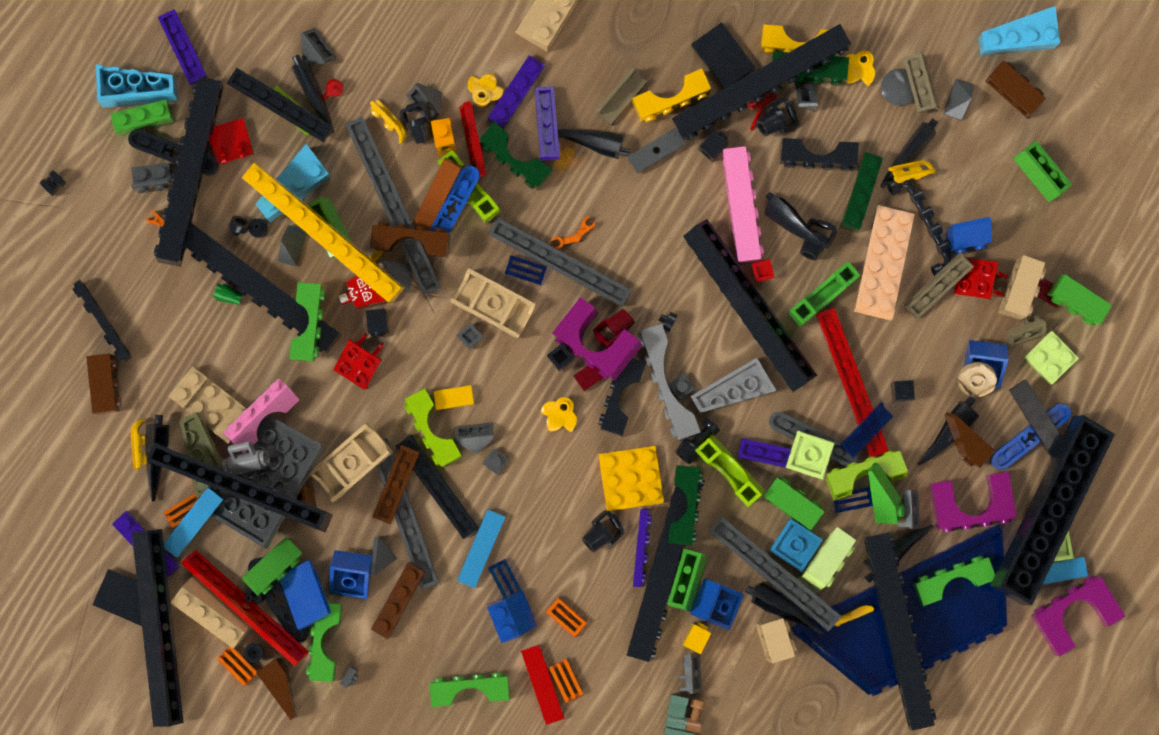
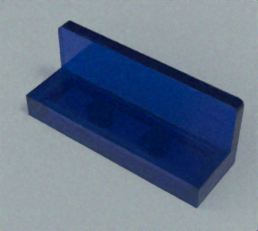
(866, 430)

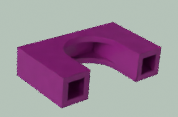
(610, 361)
(1000, 505)
(1050, 618)

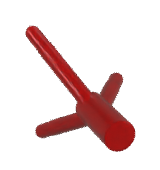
(770, 97)

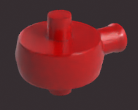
(333, 88)

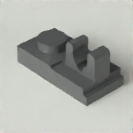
(911, 503)
(693, 673)

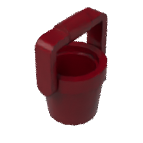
(616, 323)

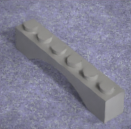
(682, 420)

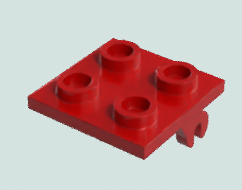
(231, 141)
(980, 280)
(357, 363)

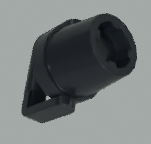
(775, 120)
(419, 128)
(811, 250)
(599, 535)

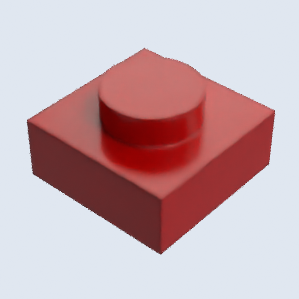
(763, 270)

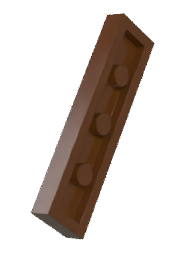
(396, 484)
(398, 600)

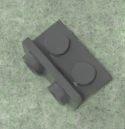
(151, 177)

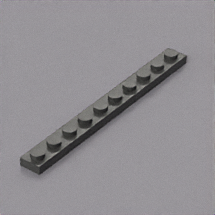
(392, 204)

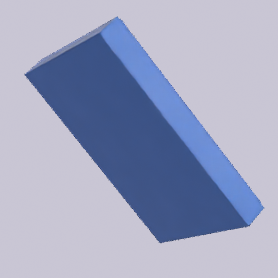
(305, 595)

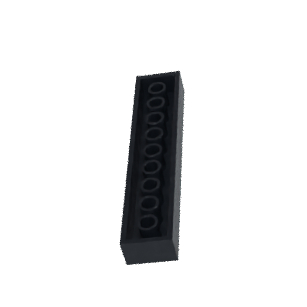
(1052, 510)

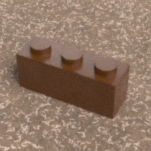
(1015, 88)
(103, 383)

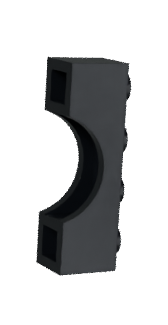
(794, 153)
(614, 419)

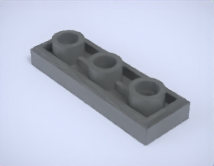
(665, 144)

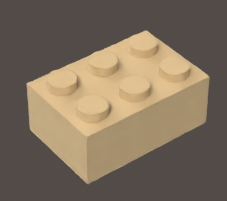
(1022, 288)
(775, 639)

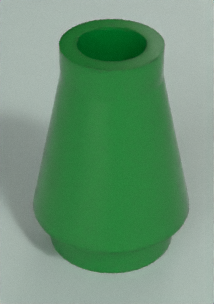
(226, 294)

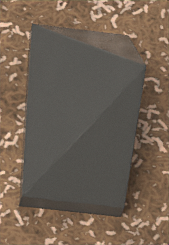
(315, 48)
(806, 96)
(432, 97)
(959, 99)
(291, 245)
(401, 272)
(474, 436)
(381, 556)

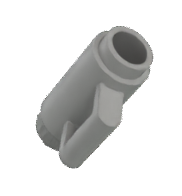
(245, 462)

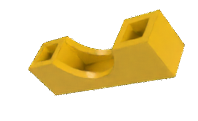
(775, 39)
(649, 105)

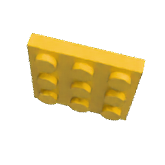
(631, 478)

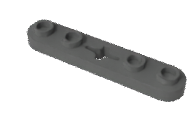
(789, 426)

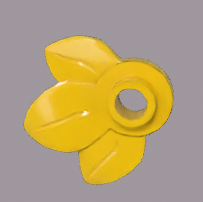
(859, 70)
(484, 86)
(557, 416)

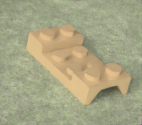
(493, 303)
(214, 405)
(351, 461)

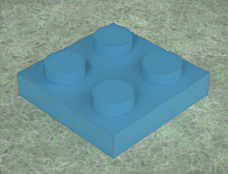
(795, 545)

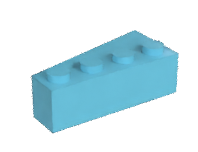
(1025, 34)
(131, 87)
(300, 176)

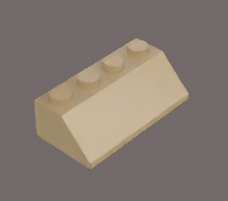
(545, 21)
(211, 612)

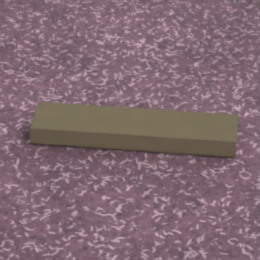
(939, 285)

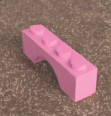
(275, 399)

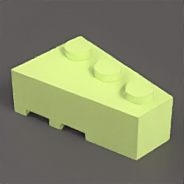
(828, 561)

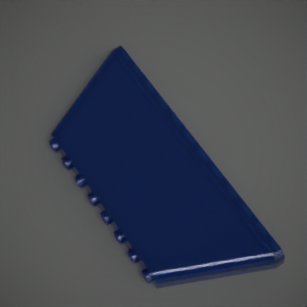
(943, 627)

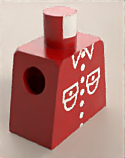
(361, 294)

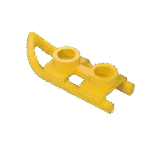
(391, 121)
(915, 171)
(137, 441)

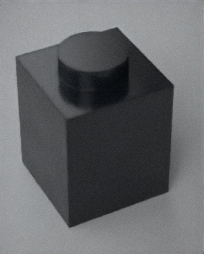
(713, 145)
(377, 322)
(560, 357)
(902, 391)

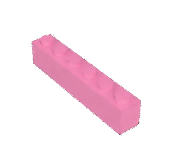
(741, 205)

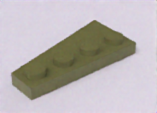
(199, 446)

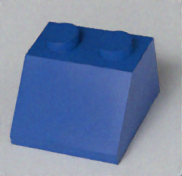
(970, 235)
(990, 353)
(350, 574)
(717, 604)
(511, 616)

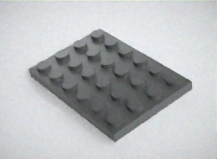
(290, 465)

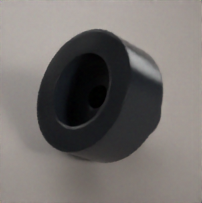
(239, 225)
(262, 229)
(668, 320)
(251, 596)
(251, 656)

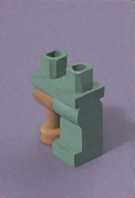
(676, 721)

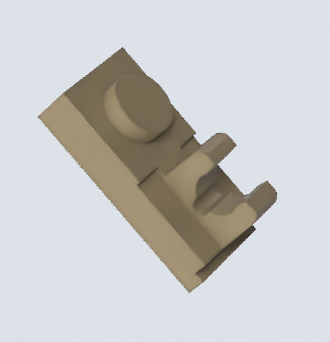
(1026, 331)

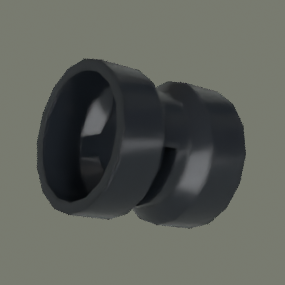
(49, 186)

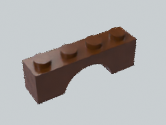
(386, 238)

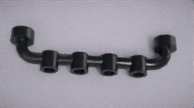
(925, 215)

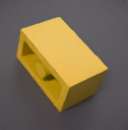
(696, 637)

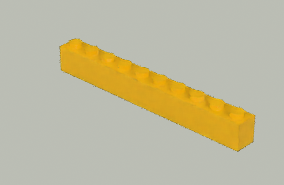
(323, 232)

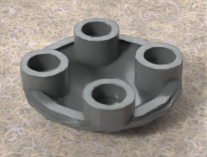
(896, 87)

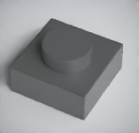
(470, 336)
(681, 387)
(495, 461)
(350, 677)

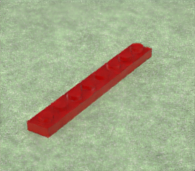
(849, 375)
(248, 611)

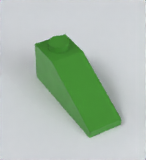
(885, 499)

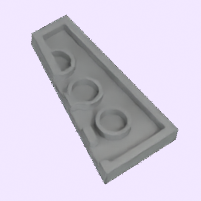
(735, 387)

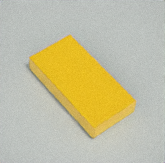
(453, 397)

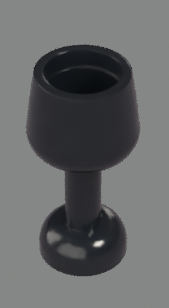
(687, 448)

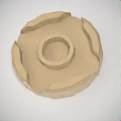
(977, 379)

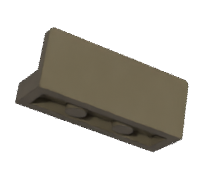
(921, 82)
(621, 96)

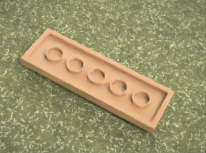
(884, 262)

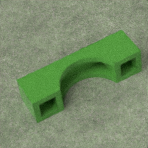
(824, 294)
(305, 346)
(931, 589)
(322, 666)
(494, 687)

